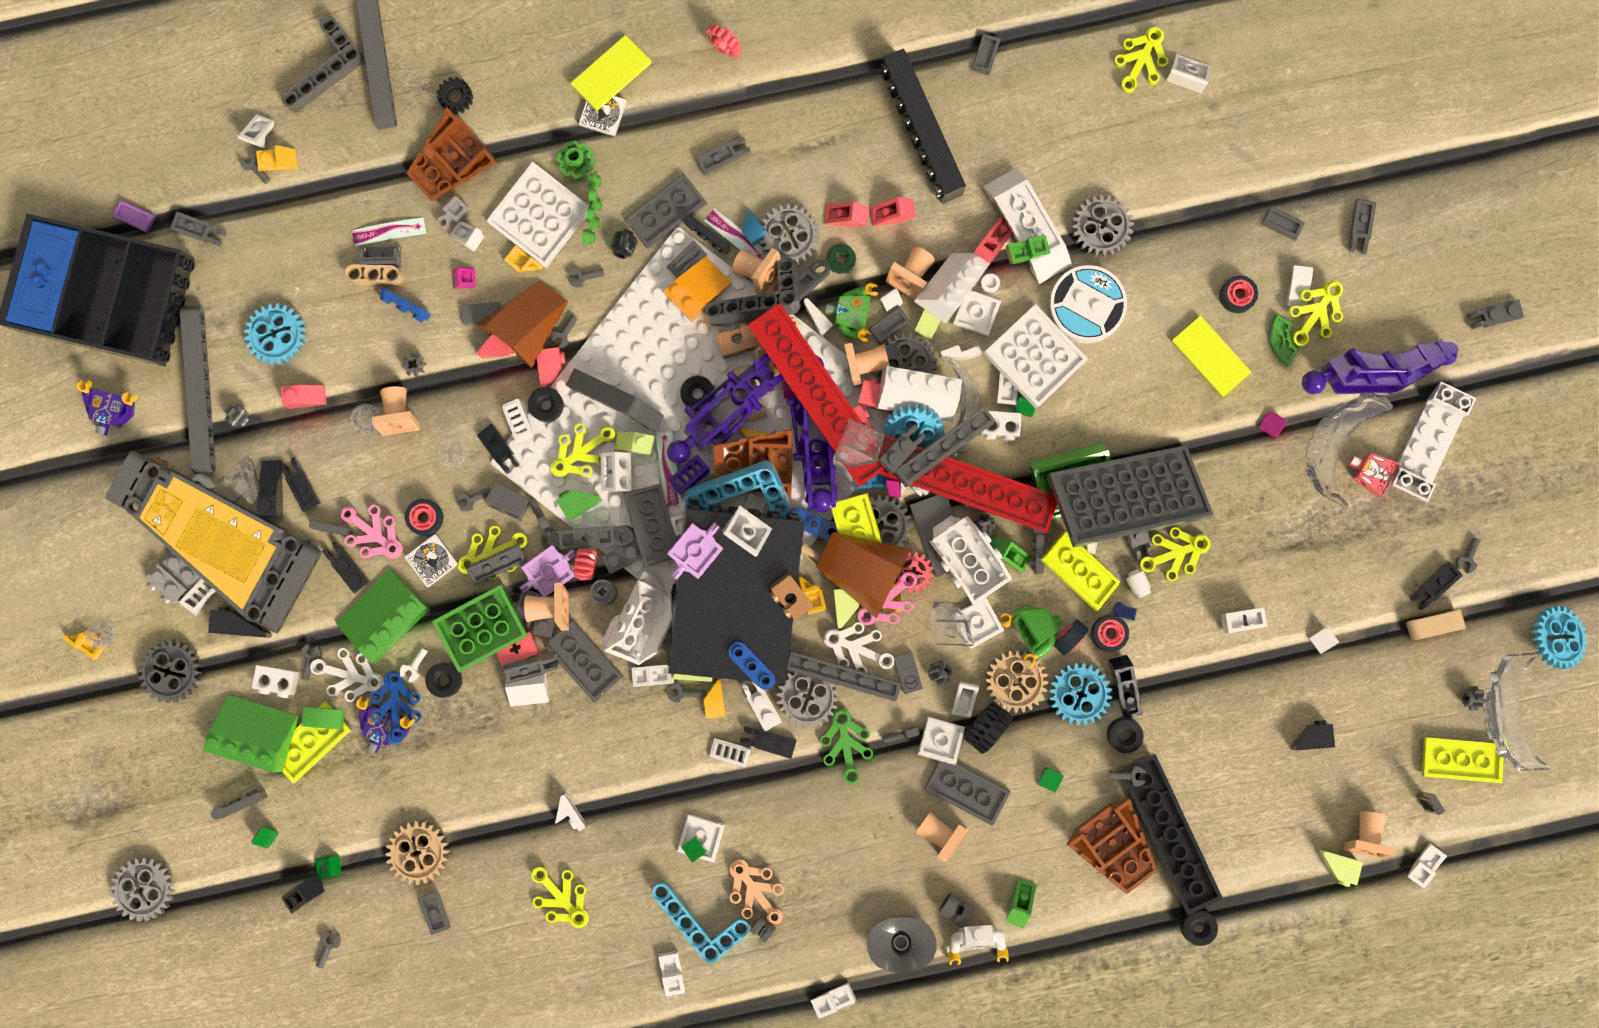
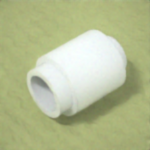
(1138, 583)

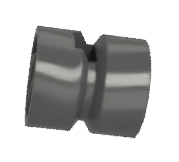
(603, 592)
(950, 906)

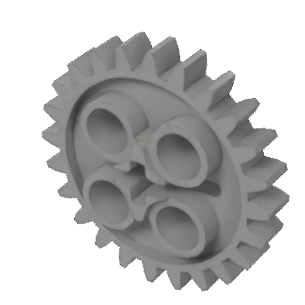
(1110, 210)
(803, 226)
(823, 703)
(158, 880)

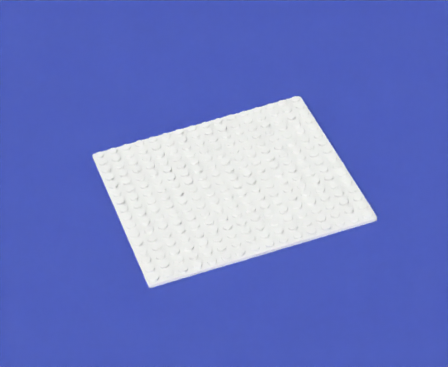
(649, 353)

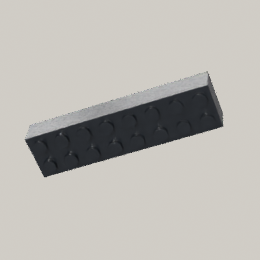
(923, 126)
(1171, 836)

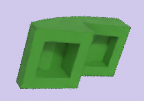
(1028, 249)
(322, 718)

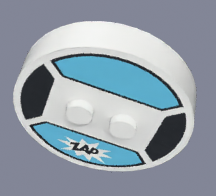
(1088, 304)

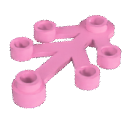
(374, 533)
(891, 604)

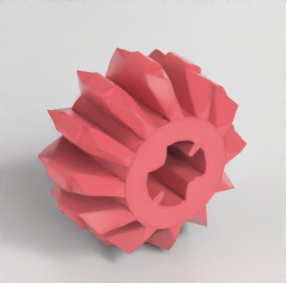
(585, 564)

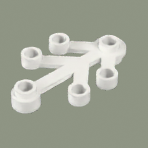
(856, 647)
(351, 676)

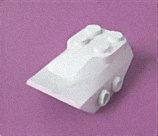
(969, 557)
(642, 622)

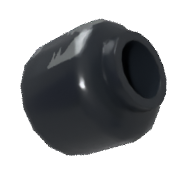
(623, 244)

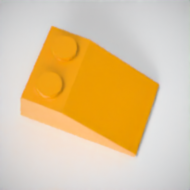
(697, 288)

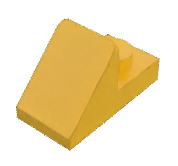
(278, 159)

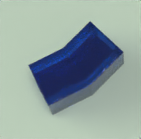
(1123, 611)

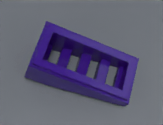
(685, 470)

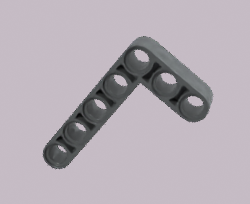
(326, 68)
(761, 301)
(615, 399)

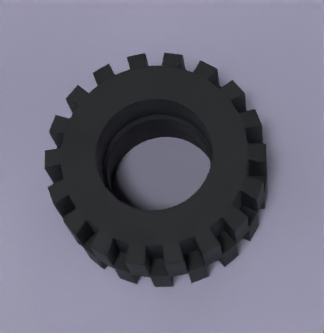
(988, 727)

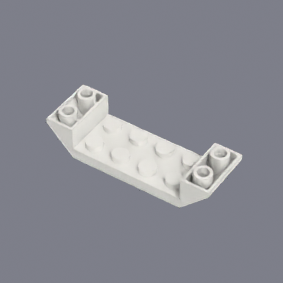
(1028, 220)
(1431, 440)

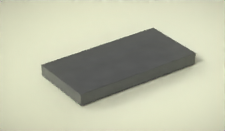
(665, 211)
(927, 515)
(650, 524)
(584, 661)
(967, 791)

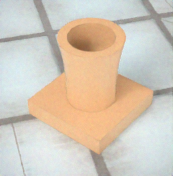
(762, 272)
(908, 278)
(866, 361)
(396, 418)
(549, 607)
(941, 835)
(1370, 837)

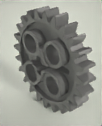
(913, 344)
(886, 508)
(175, 654)

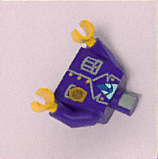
(106, 407)
(378, 731)

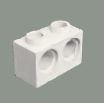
(1000, 431)
(615, 472)
(1243, 620)
(275, 676)

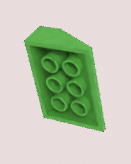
(1068, 460)
(382, 616)
(480, 628)
(252, 734)

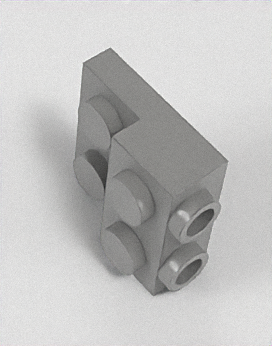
(172, 579)

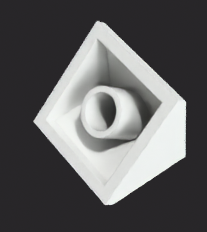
(1189, 73)
(747, 531)
(528, 691)

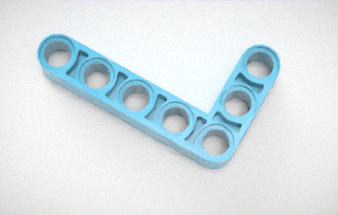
(742, 486)
(696, 926)

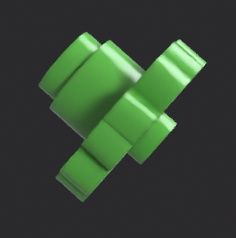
(579, 167)

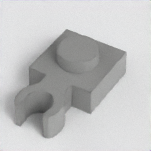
(455, 211)

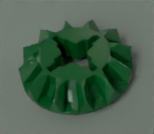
(843, 250)

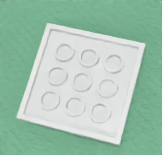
(539, 214)
(1035, 356)

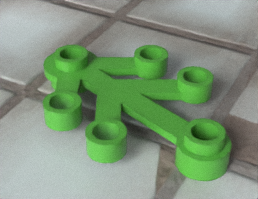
(594, 181)
(845, 742)

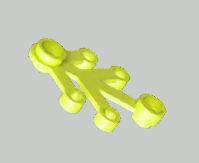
(1143, 57)
(1318, 311)
(579, 452)
(488, 549)
(1178, 552)
(562, 899)

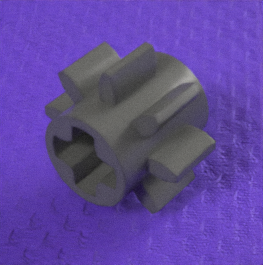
(418, 369)
(236, 415)
(985, 524)
(940, 672)
(1472, 698)

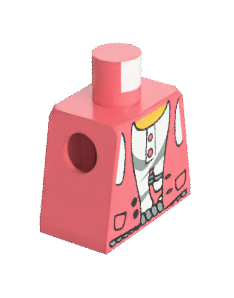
(1374, 472)

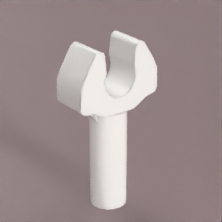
(413, 667)

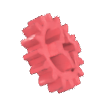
(723, 41)
(914, 564)

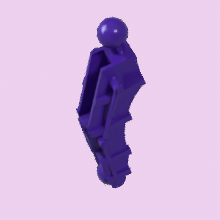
(1385, 373)
(680, 451)
(820, 499)

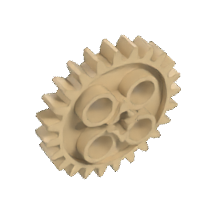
(1003, 694)
(434, 847)

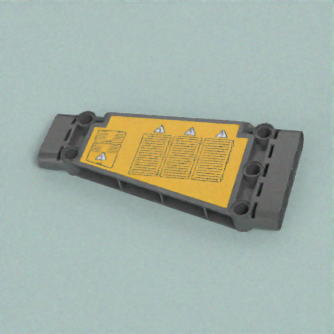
(218, 539)

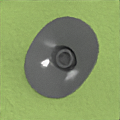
(901, 944)

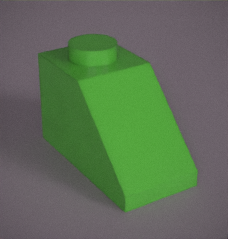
(576, 503)
(1011, 553)
(1021, 903)

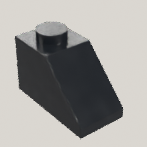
(1315, 736)
(303, 893)

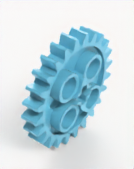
(269, 318)
(921, 418)
(1559, 652)
(1063, 687)

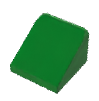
(1024, 407)
(1050, 779)
(265, 836)
(694, 849)
(328, 866)

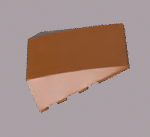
(449, 157)
(526, 321)
(741, 453)
(862, 568)
(1115, 845)

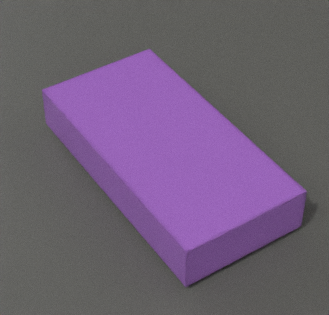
(134, 216)

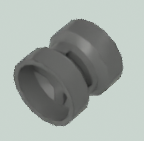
(767, 930)

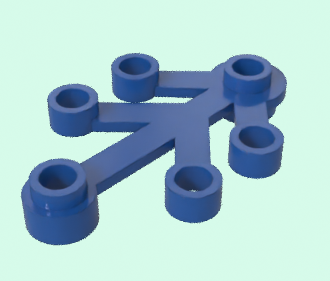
(395, 704)

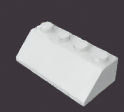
(951, 284)
(911, 387)

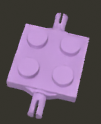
(695, 550)
(547, 569)

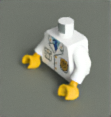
(977, 938)

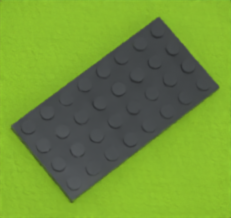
(1129, 496)

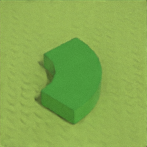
(1281, 340)

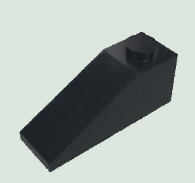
(271, 490)
(232, 623)
(1126, 686)

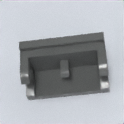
(380, 256)
(507, 501)

